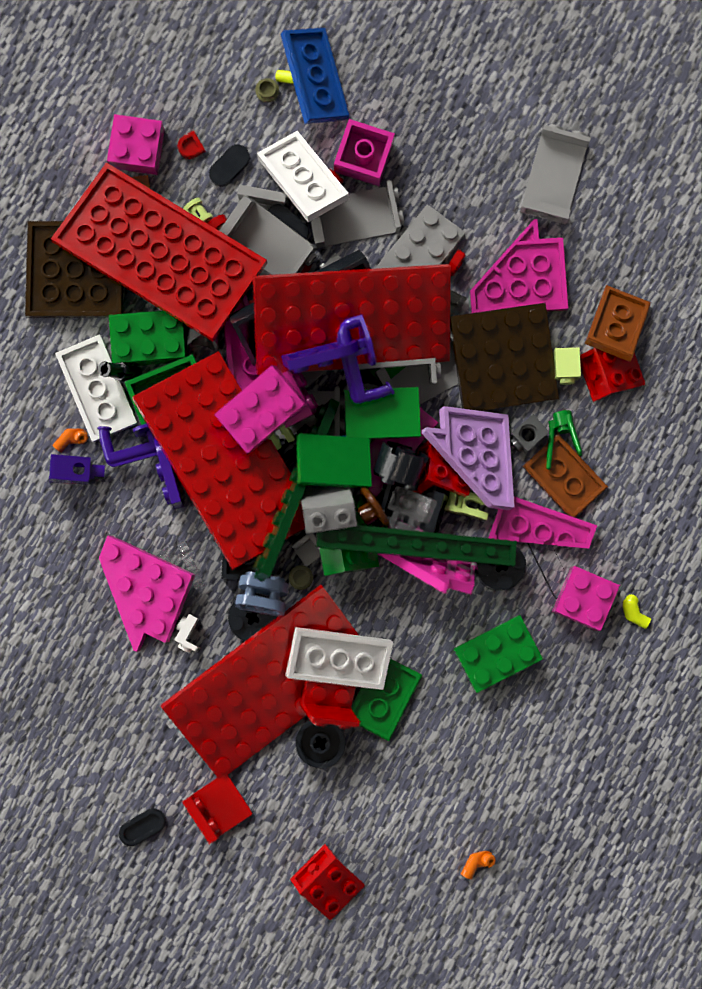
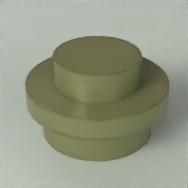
(267, 90)
(300, 577)

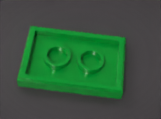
(385, 417)
(333, 461)
(382, 709)

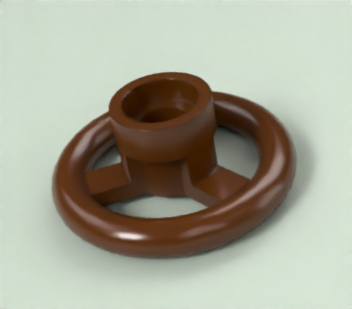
(372, 510)

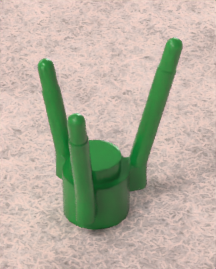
(564, 424)

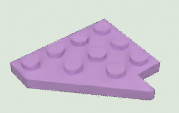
(479, 452)

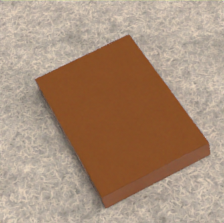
(617, 323)
(569, 480)

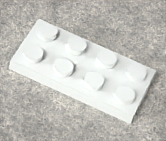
(303, 176)
(97, 397)
(339, 658)

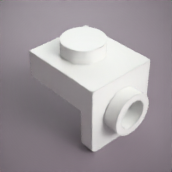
(185, 629)

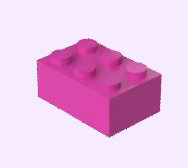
(261, 409)

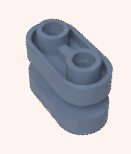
(274, 587)

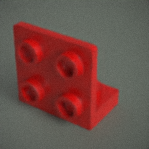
(609, 374)
(440, 473)
(329, 704)
(217, 807)
(326, 882)

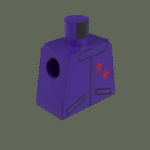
(62, 470)

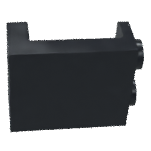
(436, 519)

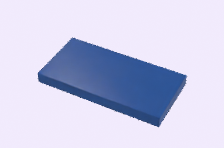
(314, 75)

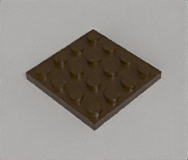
(63, 284)
(504, 357)

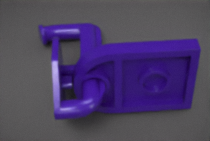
(347, 350)
(140, 452)

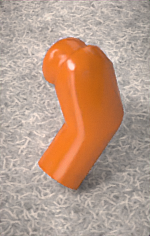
(70, 436)
(477, 860)

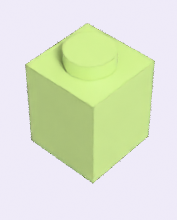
(567, 365)

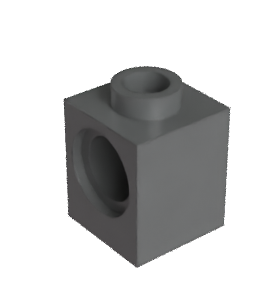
(535, 426)

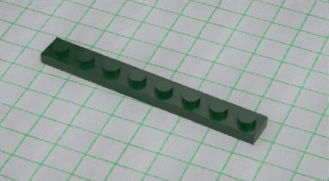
(290, 500)
(419, 544)

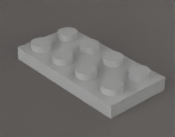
(424, 242)

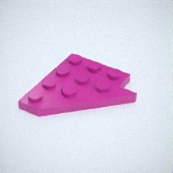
(524, 275)
(437, 572)
(145, 590)

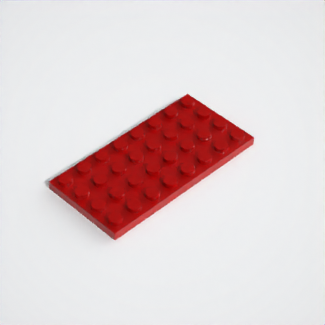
(159, 251)
(400, 306)
(230, 488)
(246, 694)

